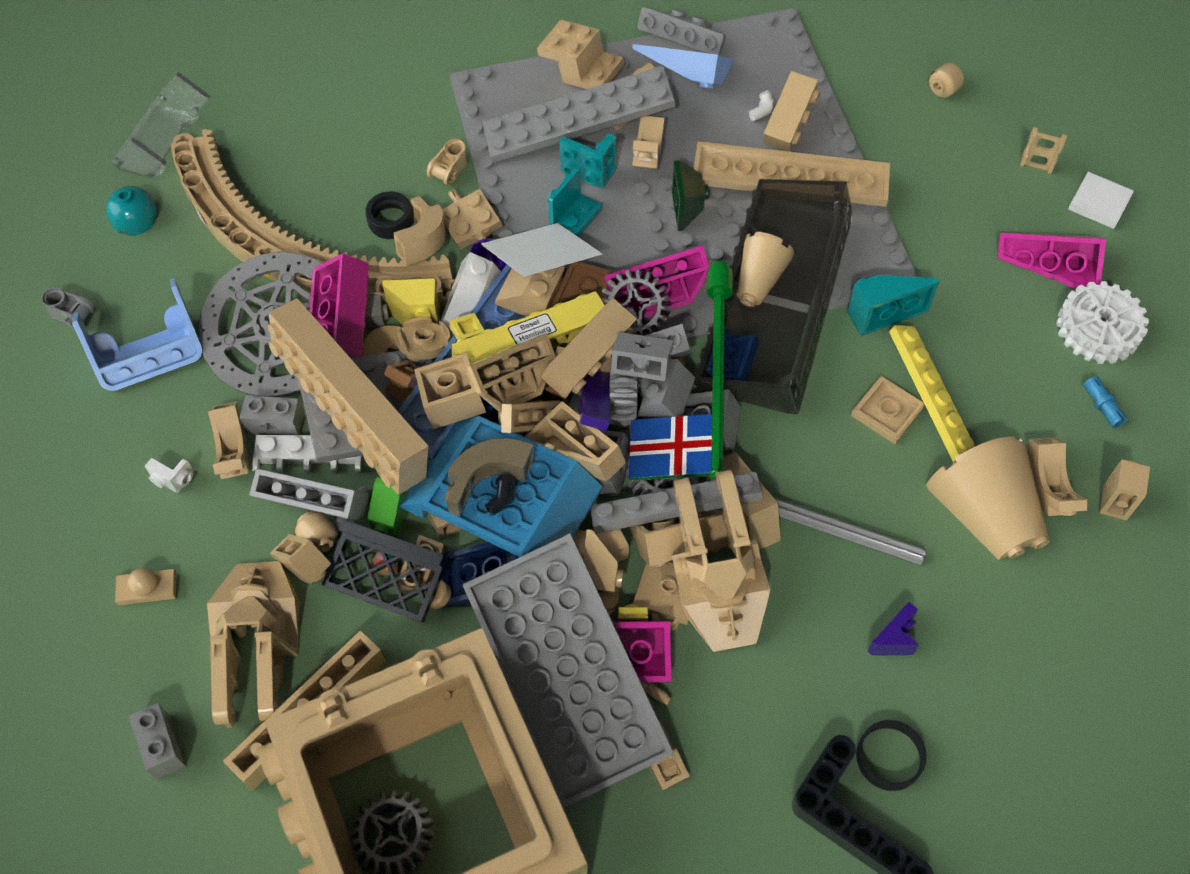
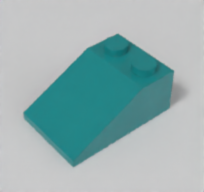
(889, 300)

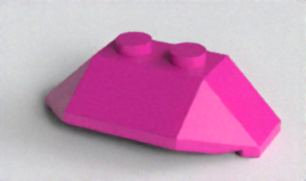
(679, 273)

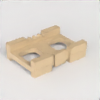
(1034, 149)

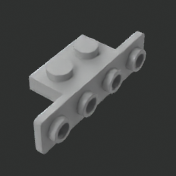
(681, 29)

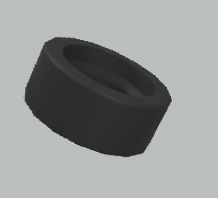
(384, 201)

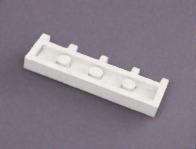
(293, 450)

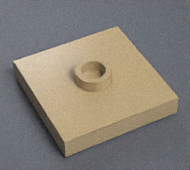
(660, 593)

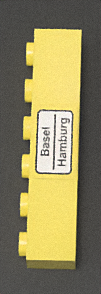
(560, 323)

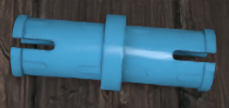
(1105, 402)

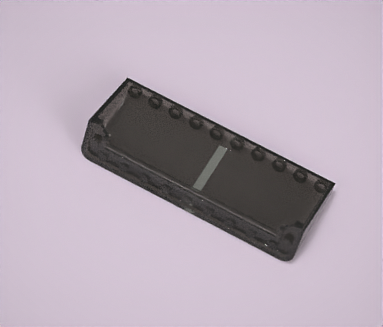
(790, 319)

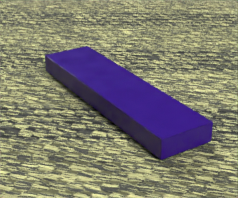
(595, 401)

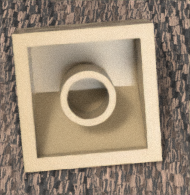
(530, 292)
(448, 391)

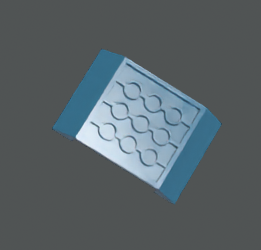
(544, 506)

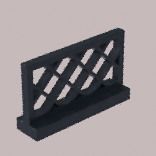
(387, 546)

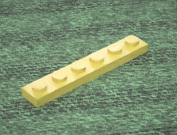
(932, 390)

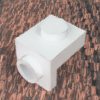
(172, 479)

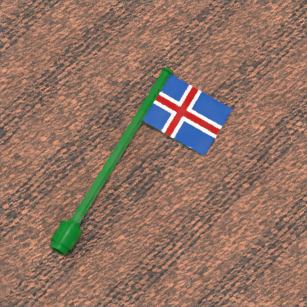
(695, 442)

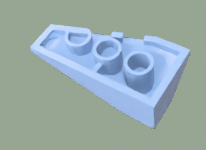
(696, 66)

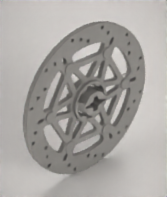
(219, 298)

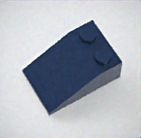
(470, 564)

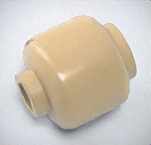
(946, 80)
(318, 529)

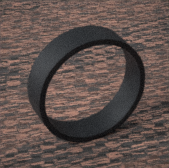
(907, 730)

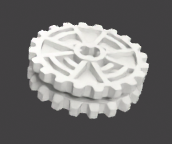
(1102, 322)

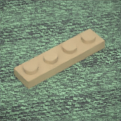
(525, 415)

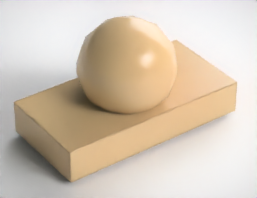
(145, 586)

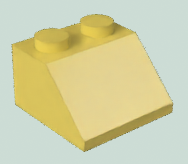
(412, 299)

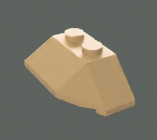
(513, 372)

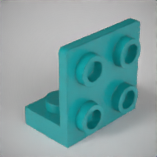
(595, 164)
(571, 207)

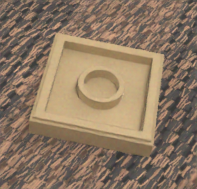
(888, 409)

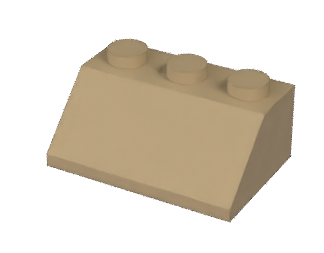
(664, 538)

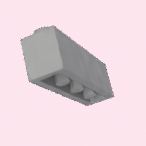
(309, 494)

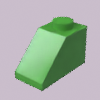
(385, 510)

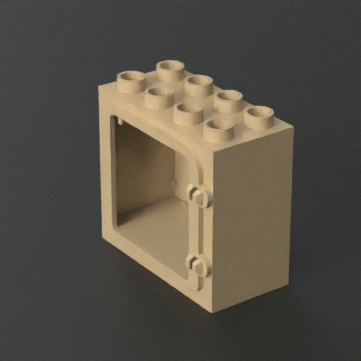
(396, 710)

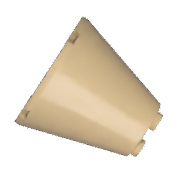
(994, 496)

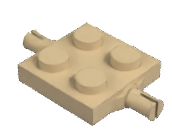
(469, 218)

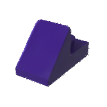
(894, 637)

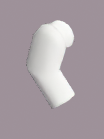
(765, 106)

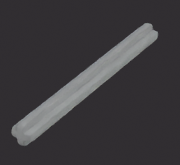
(851, 532)

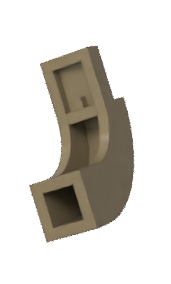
(486, 460)

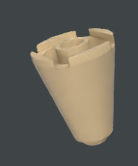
(761, 266)

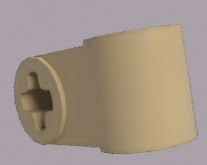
(448, 162)

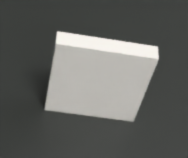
(1101, 200)

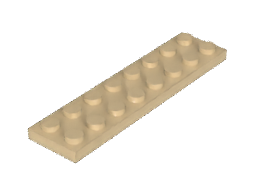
(743, 167)

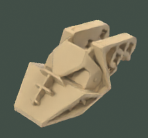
(727, 596)
(258, 598)

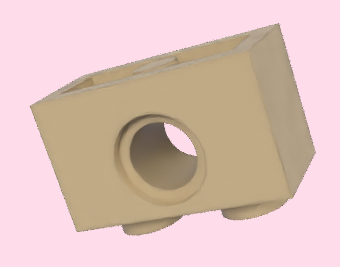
(1124, 489)

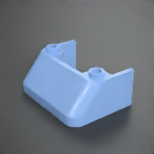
(145, 357)

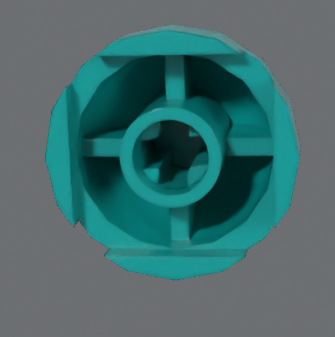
(131, 210)

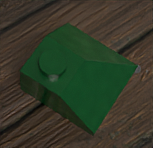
(687, 194)

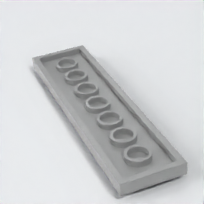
(578, 114)

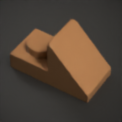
(401, 380)

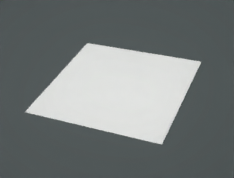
(541, 249)

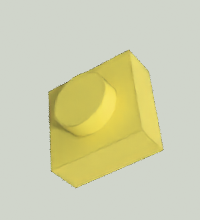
(466, 326)
(632, 613)

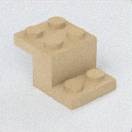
(580, 55)

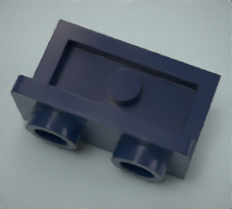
(738, 356)

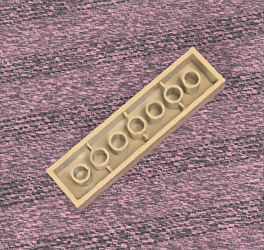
(348, 397)

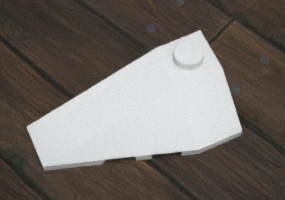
(470, 285)

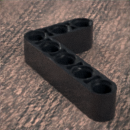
(850, 821)

